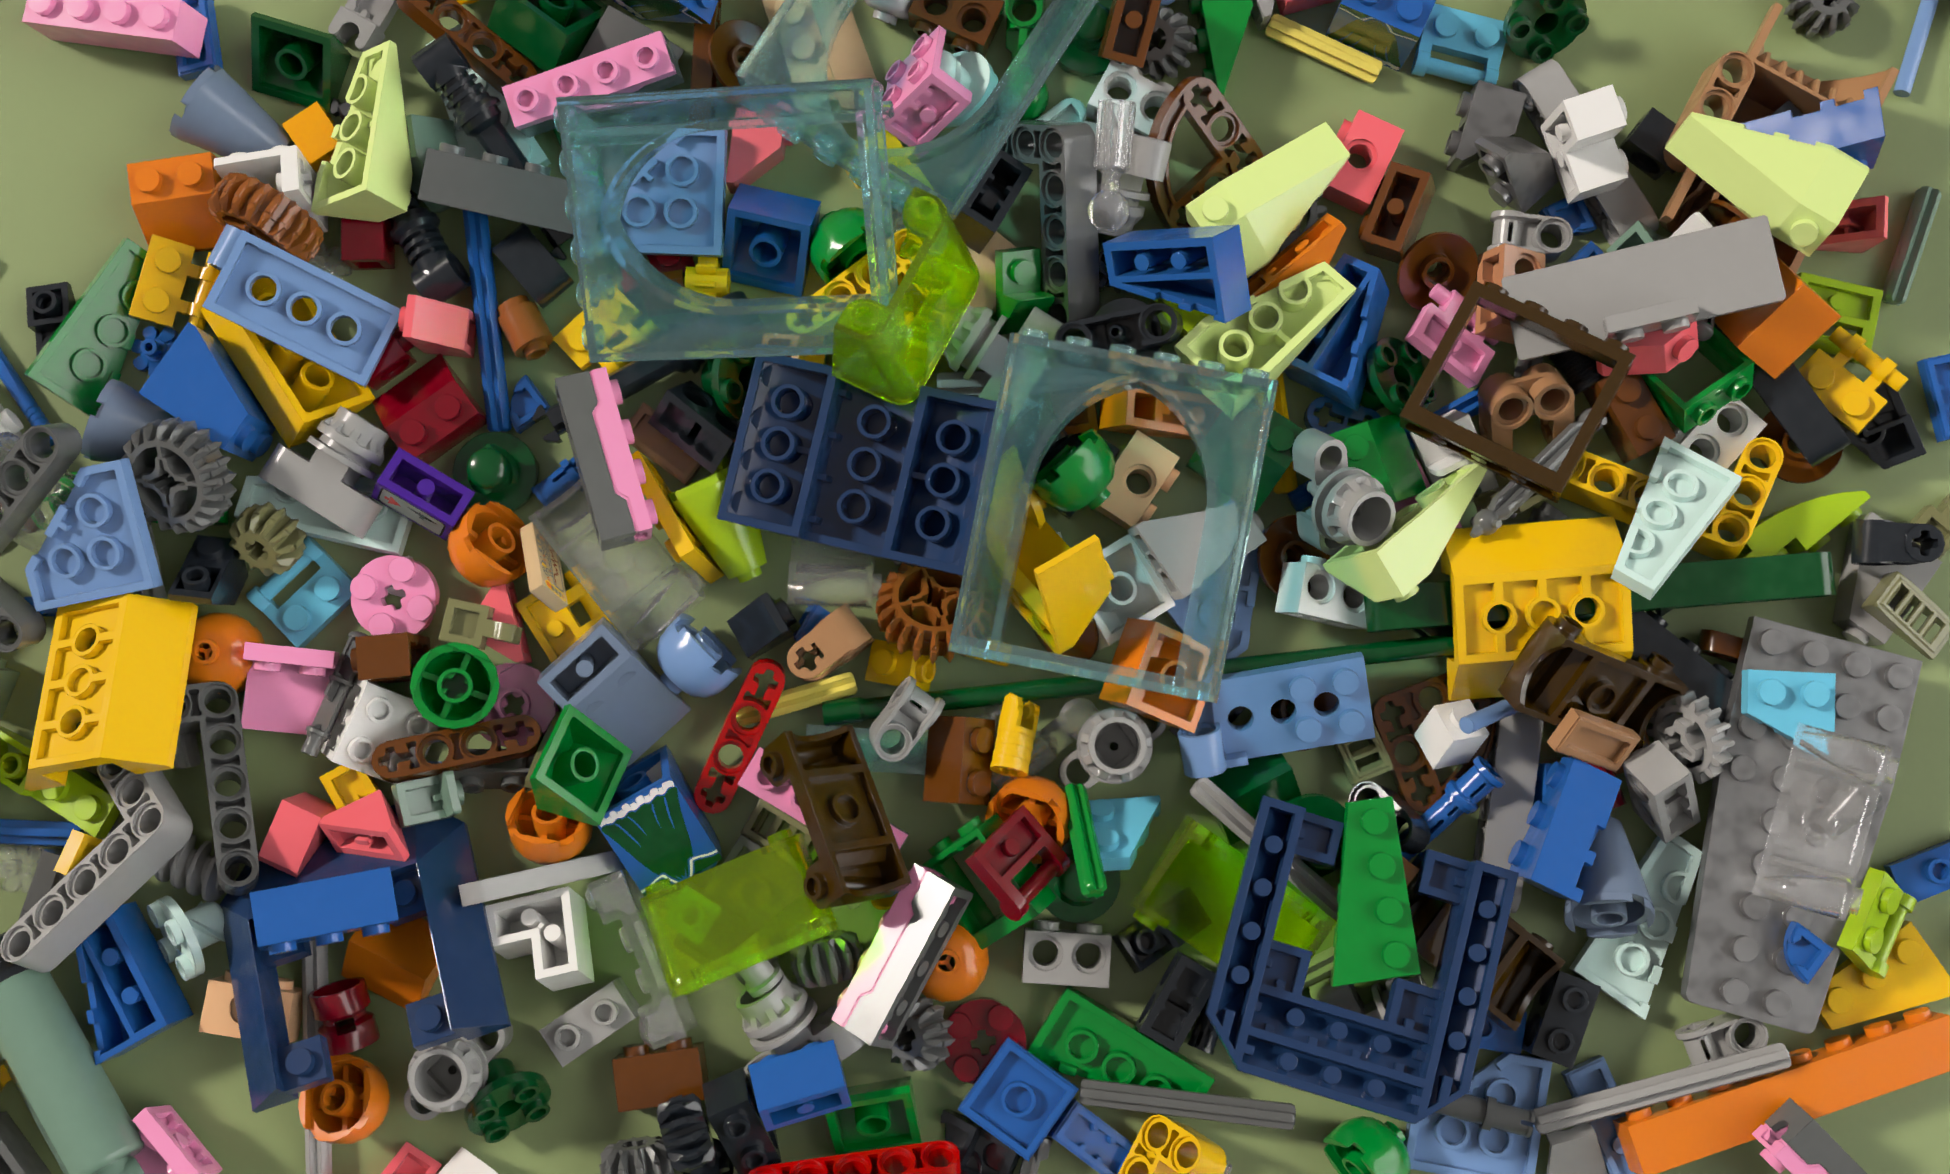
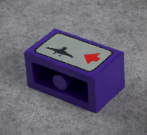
(422, 494)

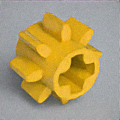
(708, 277)

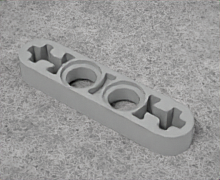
(539, 878)

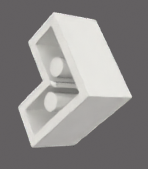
(1584, 145)
(552, 929)

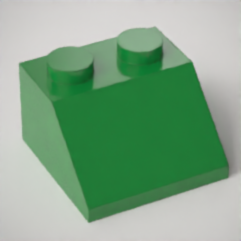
(1384, 453)

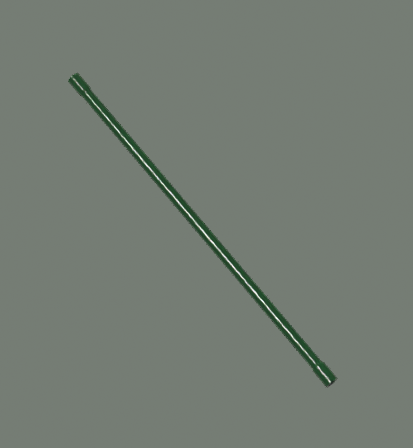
(860, 709)

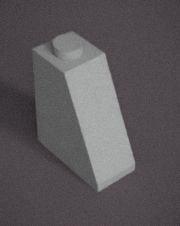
(1174, 544)
(1858, 583)

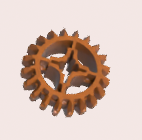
(265, 214)
(924, 619)

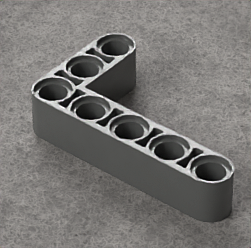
(1066, 189)
(19, 503)
(221, 768)

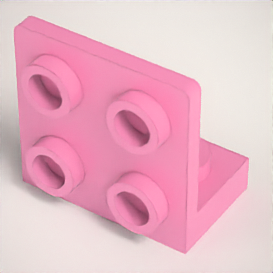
(922, 93)
(285, 686)
(171, 1144)

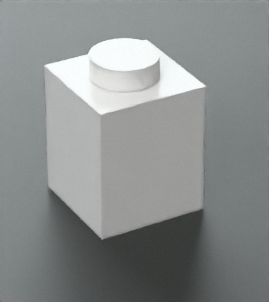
(1444, 740)

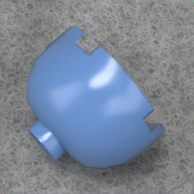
(694, 660)

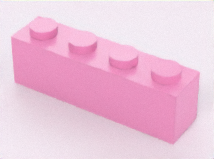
(135, 25)

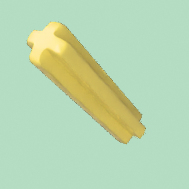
(1323, 48)
(804, 697)

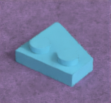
(1789, 698)
(1123, 828)

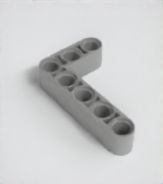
(108, 876)

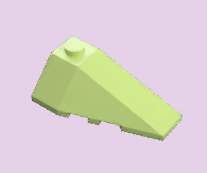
(372, 158)
(1791, 182)
(1272, 194)
(1275, 328)
(1414, 542)

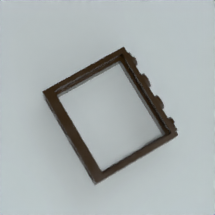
(1486, 452)

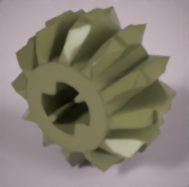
(267, 539)

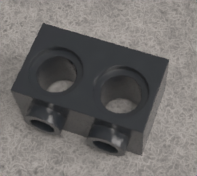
(696, 425)
(1176, 1001)
(1560, 1018)
(737, 1122)

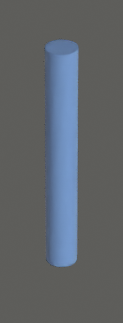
(1915, 48)
(1486, 716)

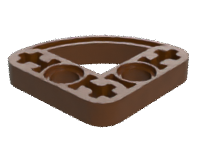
(1224, 161)
(1411, 715)

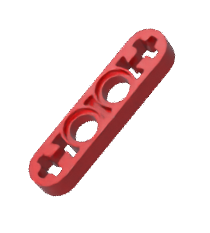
(736, 734)

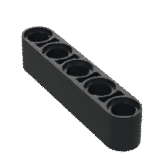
(1799, 413)

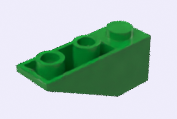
(1220, 35)

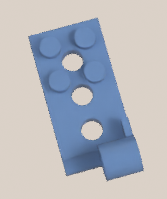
(247, 258)
(1224, 745)

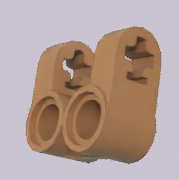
(1511, 401)
(837, 636)

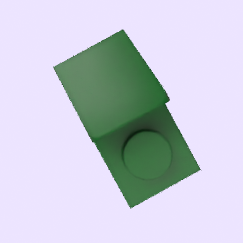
(1019, 286)

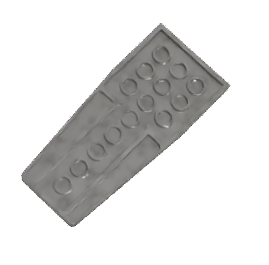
(1736, 937)

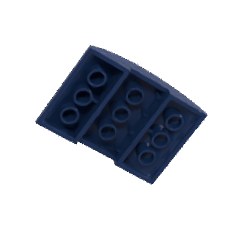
(855, 469)

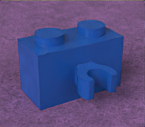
(799, 1085)

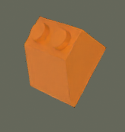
(173, 199)
(1155, 649)

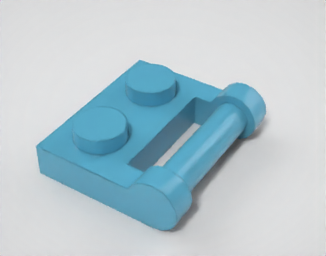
(1461, 36)
(312, 604)

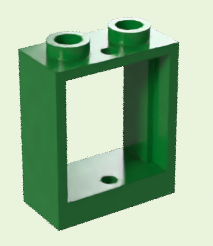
(1703, 407)
(977, 917)

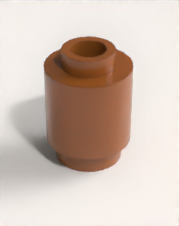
(524, 327)

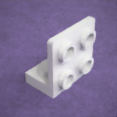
(280, 167)
(371, 718)

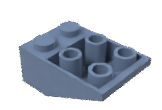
(614, 688)

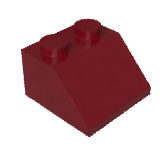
(429, 411)

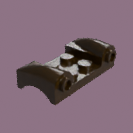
(1567, 671)
(842, 814)
(1523, 963)

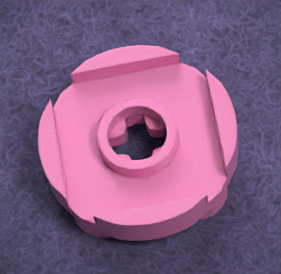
(403, 573)
(522, 682)

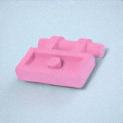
(1470, 354)

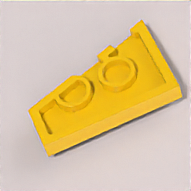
(682, 542)
(1911, 980)

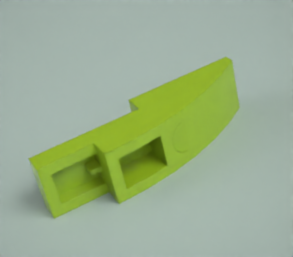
(1803, 525)
(81, 801)

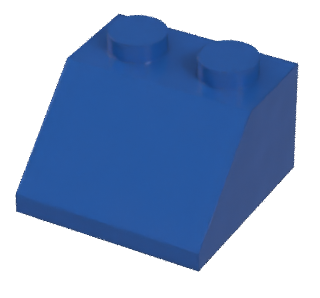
(769, 239)

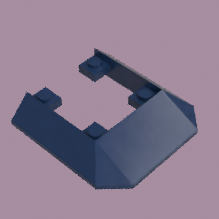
(423, 887)
(1428, 1035)

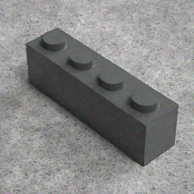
(495, 188)

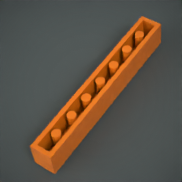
(1818, 1081)

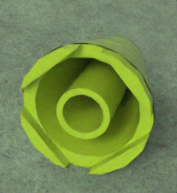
(732, 546)

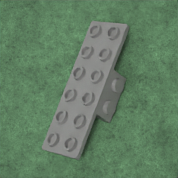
(1654, 285)

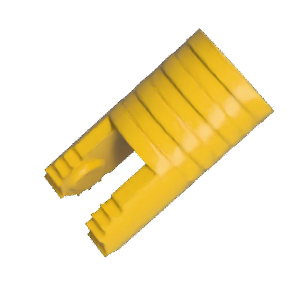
(1015, 737)

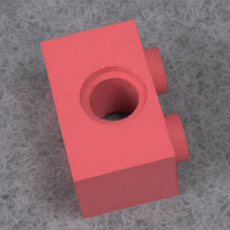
(1376, 143)

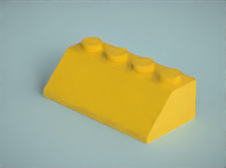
(288, 386)

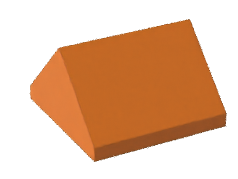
(1783, 330)
(395, 963)

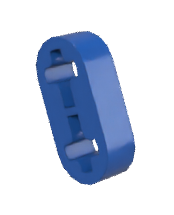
(1337, 411)

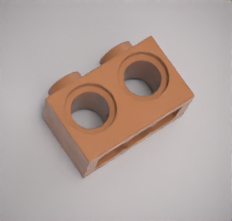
(1493, 267)

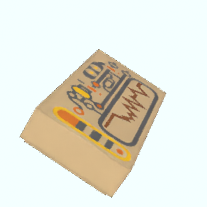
(543, 569)

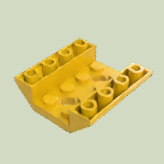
(1534, 574)
(121, 688)

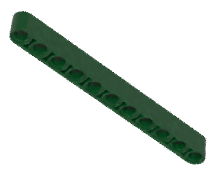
(1687, 587)

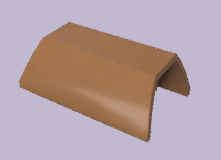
(1756, 92)

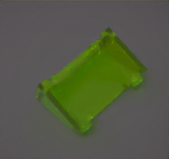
(898, 345)
(1196, 889)
(735, 915)

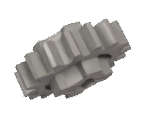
(1693, 735)

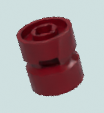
(341, 1001)

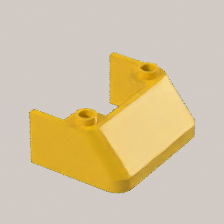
(1058, 585)

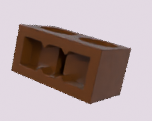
(959, 12)
(388, 656)

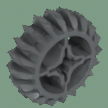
(180, 475)

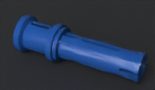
(1459, 798)

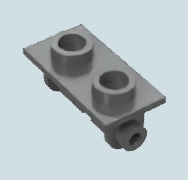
(504, 775)

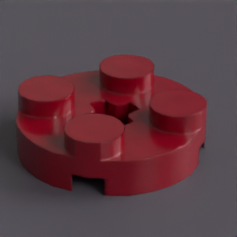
(976, 1015)

